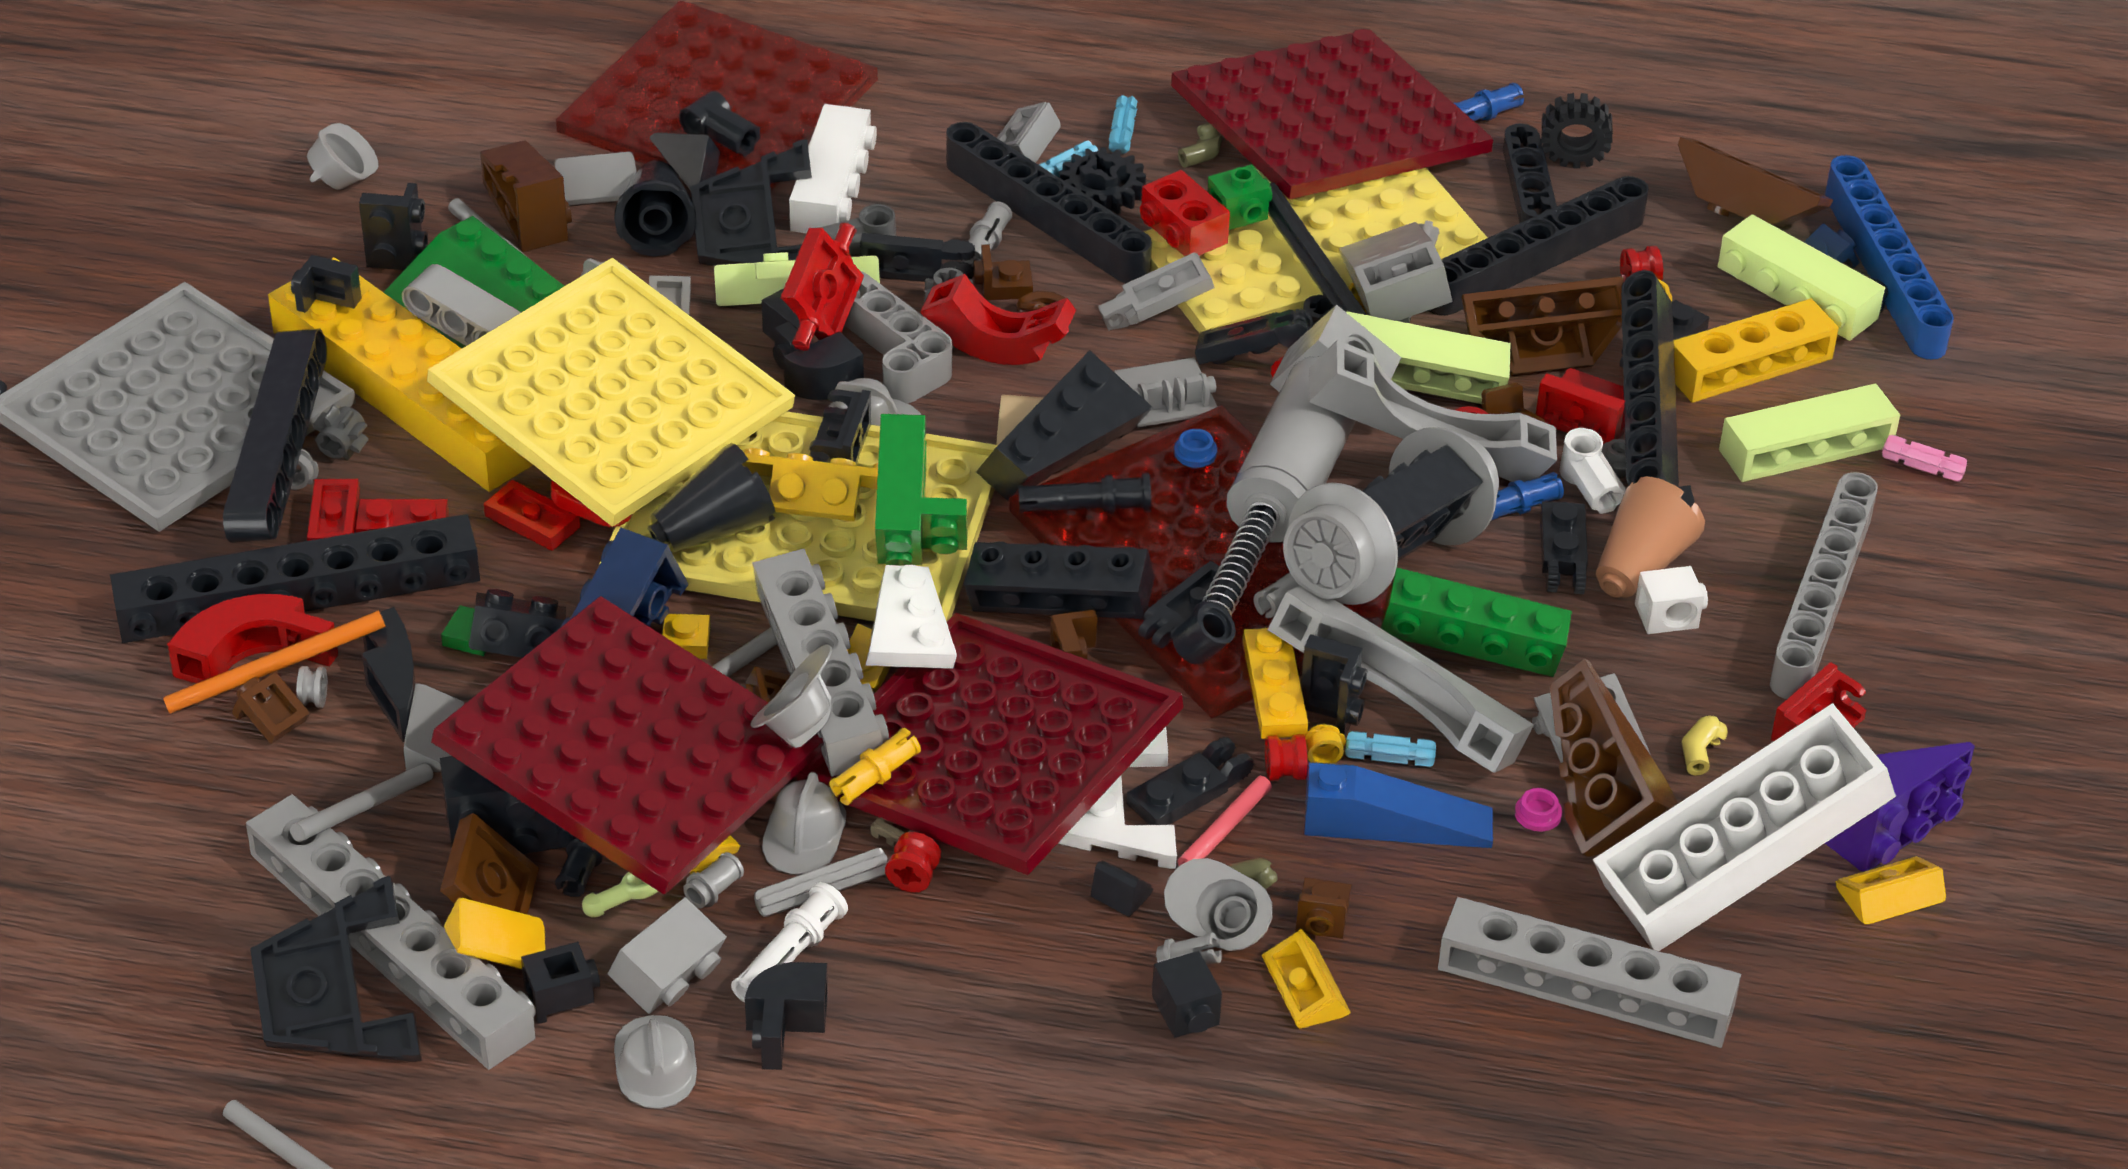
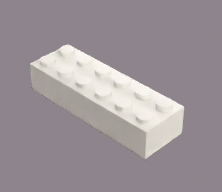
(1744, 827)

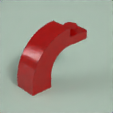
(992, 332)
(241, 628)

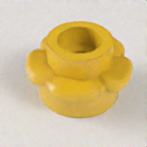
(1325, 744)

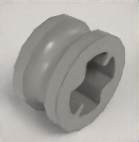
(312, 686)

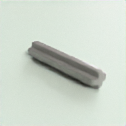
(840, 875)

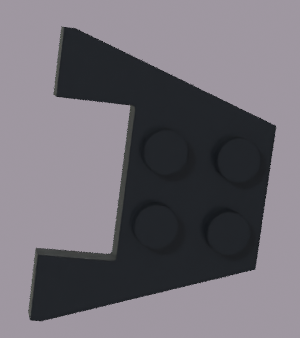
(737, 209)
(311, 987)

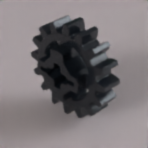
(1106, 178)

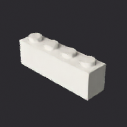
(836, 160)

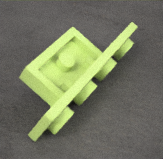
(755, 281)

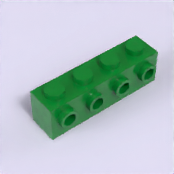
(1476, 622)

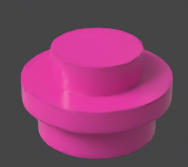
(1538, 810)

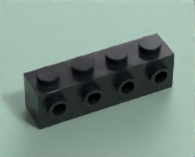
(1059, 579)

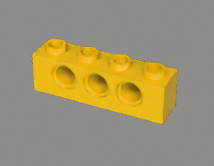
(1753, 350)

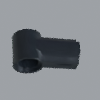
(713, 117)

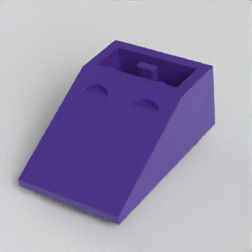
(1927, 792)

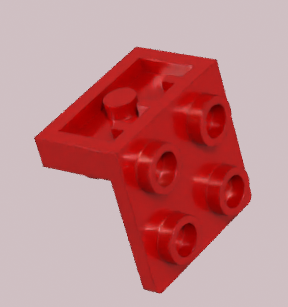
(1582, 402)

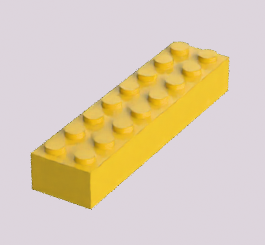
(386, 361)

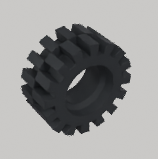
(1577, 148)

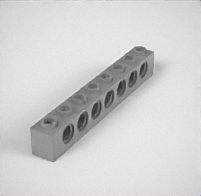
(414, 954)

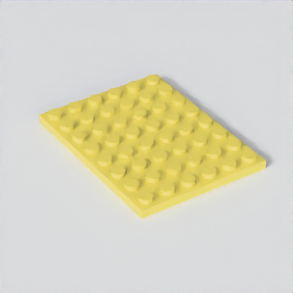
(840, 547)

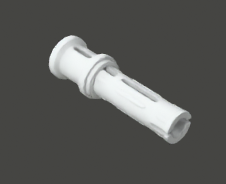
(801, 929)

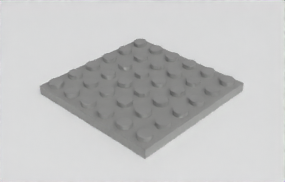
(155, 404)

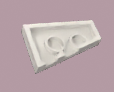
(910, 622)

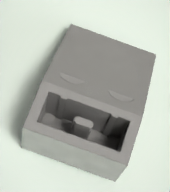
(1397, 273)

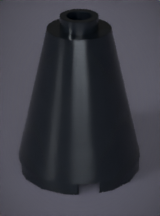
(655, 211)
(713, 503)

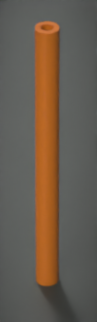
(274, 662)

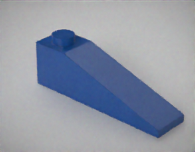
(1379, 807)

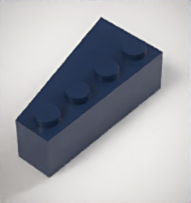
(636, 577)

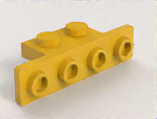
(812, 486)

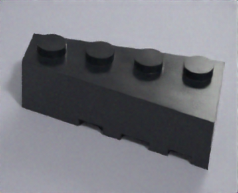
(1070, 422)

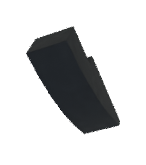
(390, 670)

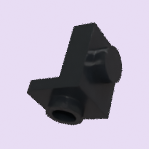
(326, 281)

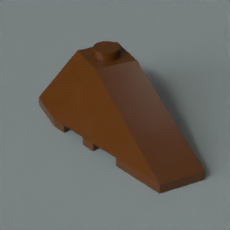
(1605, 765)

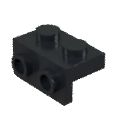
(393, 228)
(513, 624)
(1333, 680)

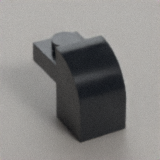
(819, 369)
(782, 1001)

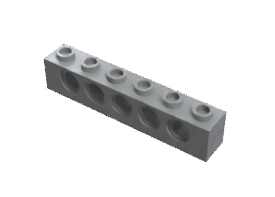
(803, 622)
(1589, 971)

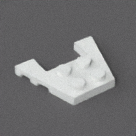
(1105, 823)

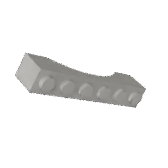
(1358, 388)
(1463, 713)

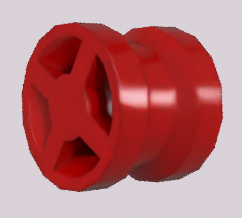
(1634, 261)
(1286, 757)
(913, 862)

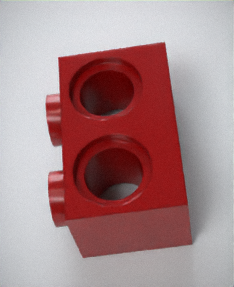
(1185, 214)

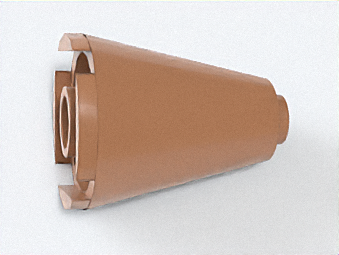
(1647, 534)

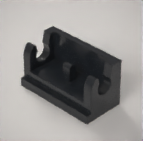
(843, 430)

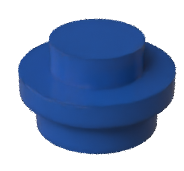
(1195, 448)

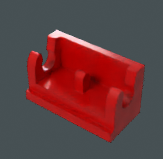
(1818, 693)

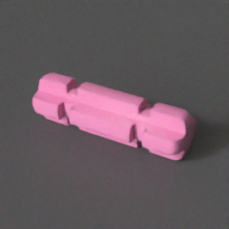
(1924, 458)

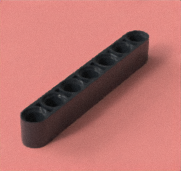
(1048, 202)
(1545, 240)
(1649, 380)
(275, 436)

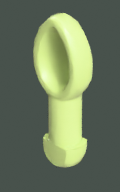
(629, 888)

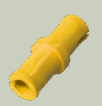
(875, 766)

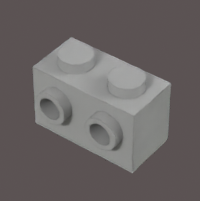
(667, 956)

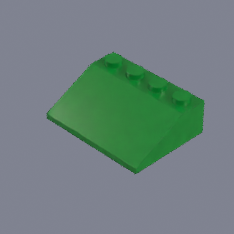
(483, 260)

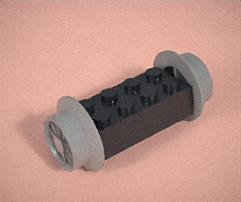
(1350, 540)

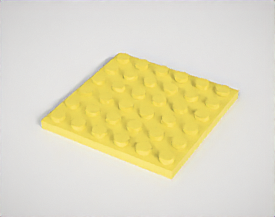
(611, 390)

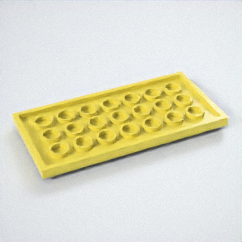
(1264, 276)

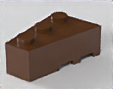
(527, 194)

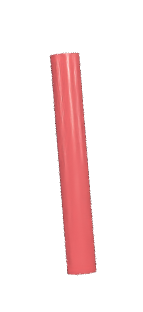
(1227, 820)

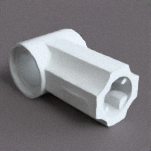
(1590, 471)

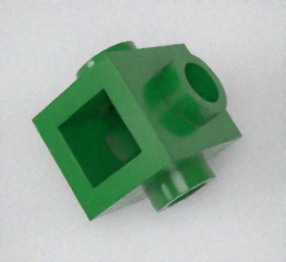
(1243, 194)

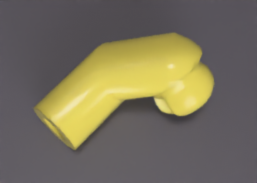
(1696, 740)

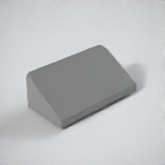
(1031, 129)
(596, 176)
(427, 712)

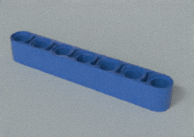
(1889, 257)

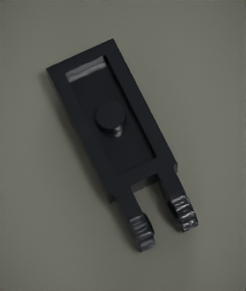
(916, 257)
(1252, 335)
(1564, 544)
(1190, 784)

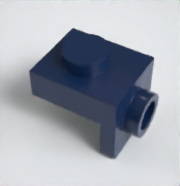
(1834, 244)

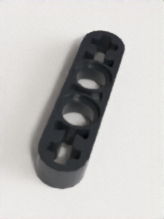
(1525, 177)

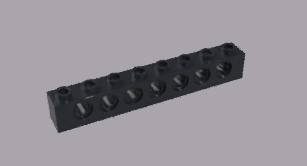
(319, 571)

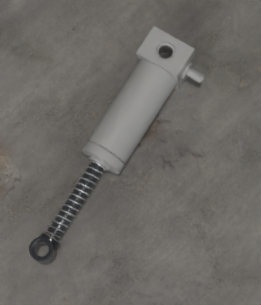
(1285, 461)

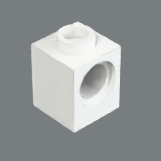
(1670, 599)

